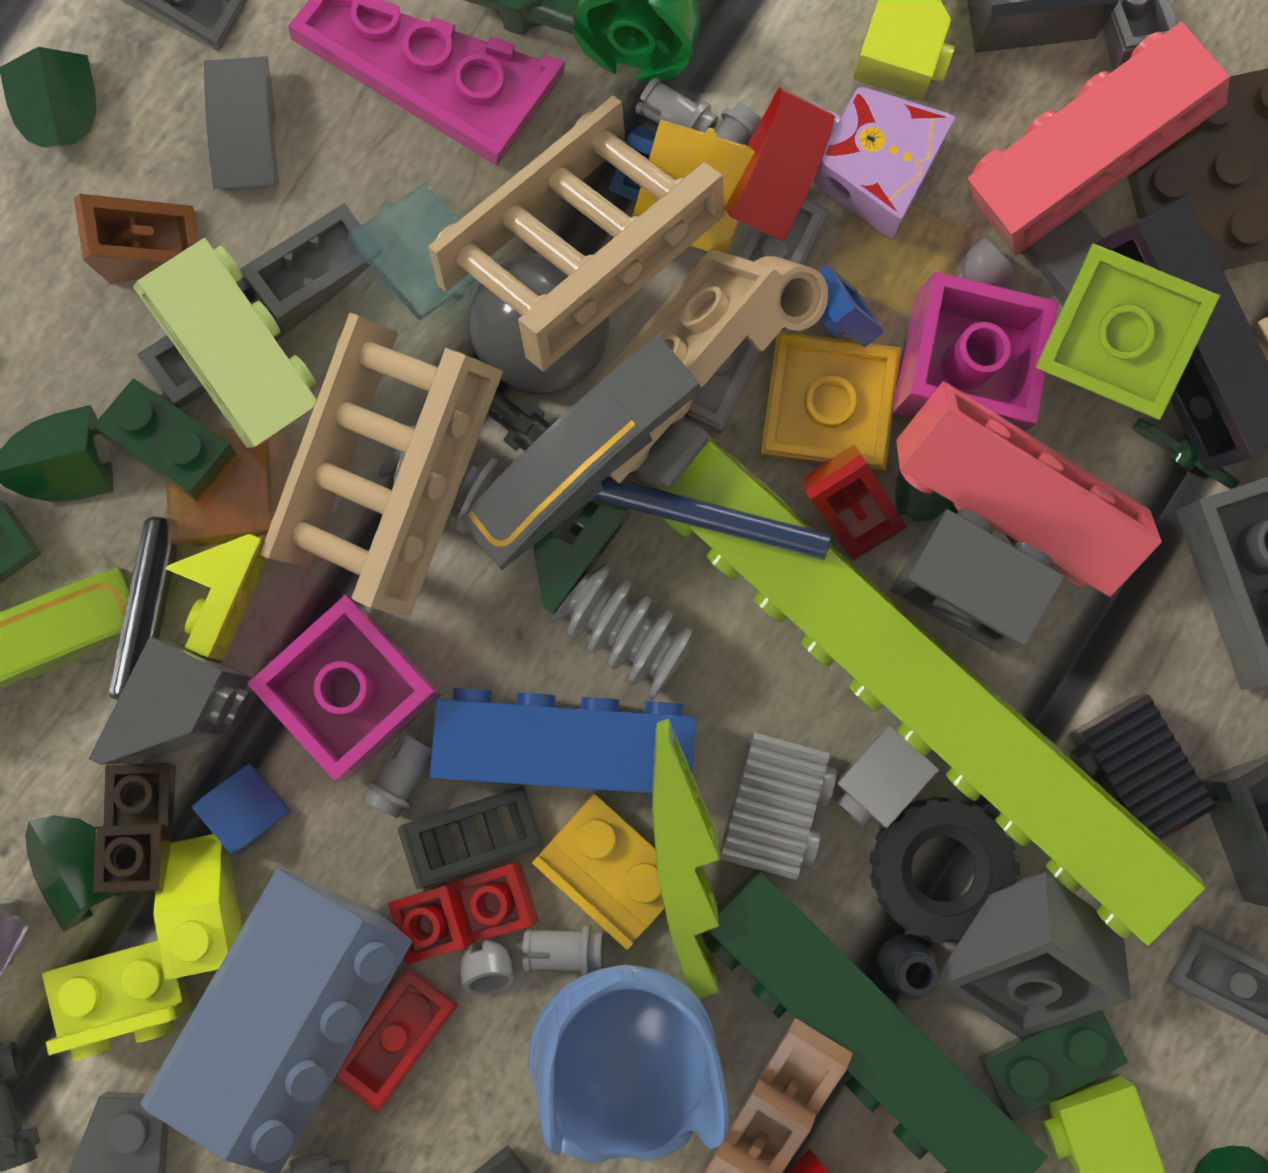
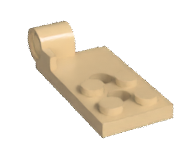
(717, 309)

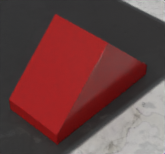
(852, 502)

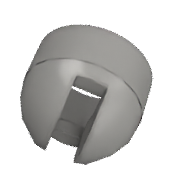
(987, 265)
(486, 969)

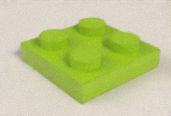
(1127, 331)

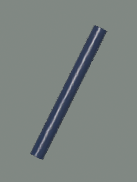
(715, 518)

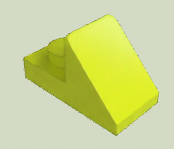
(232, 574)

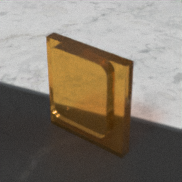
(232, 504)

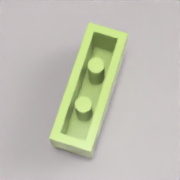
(228, 341)

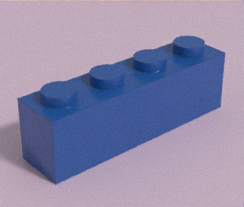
(551, 744)

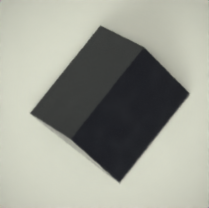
(1035, 22)
(1243, 824)

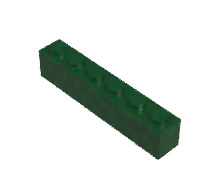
(891, 1056)

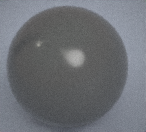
(499, 341)

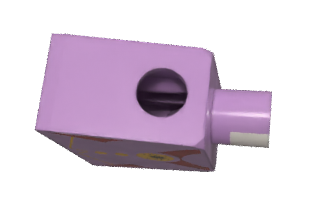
(881, 155)

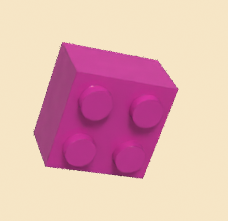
(979, 343)
(344, 689)

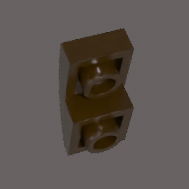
(137, 828)

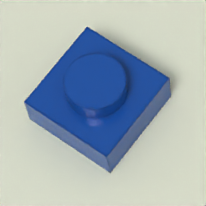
(847, 310)

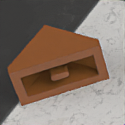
(131, 236)

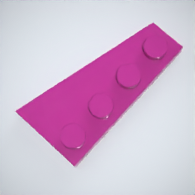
(448, 79)

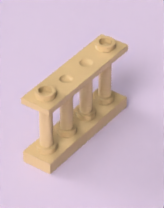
(594, 282)
(427, 479)

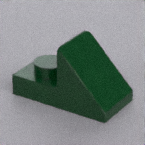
(565, 565)

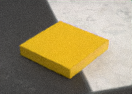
(828, 398)

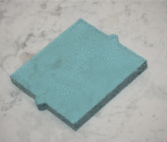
(398, 250)

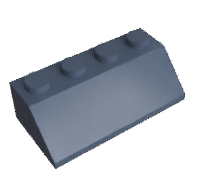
(276, 1022)

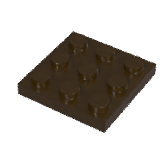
(1221, 173)

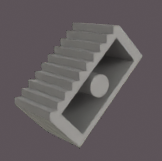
(777, 807)

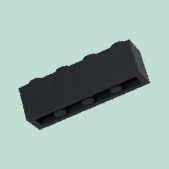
(1226, 378)

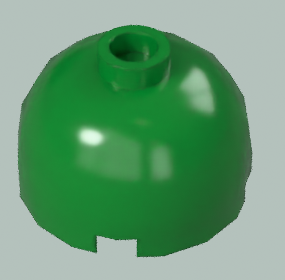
(639, 34)

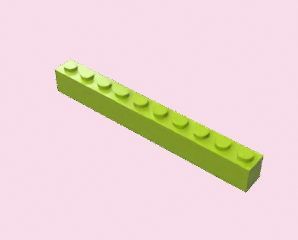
(946, 709)

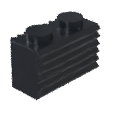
(1142, 766)

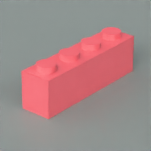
(1098, 137)
(1026, 490)

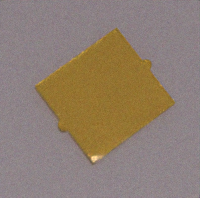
(899, 266)

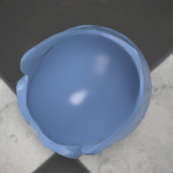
(627, 1068)

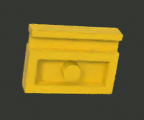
(605, 870)

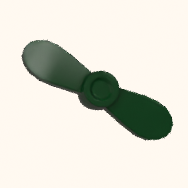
(1181, 452)

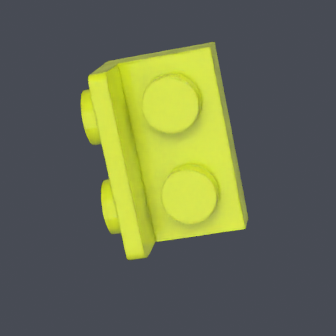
(112, 998)

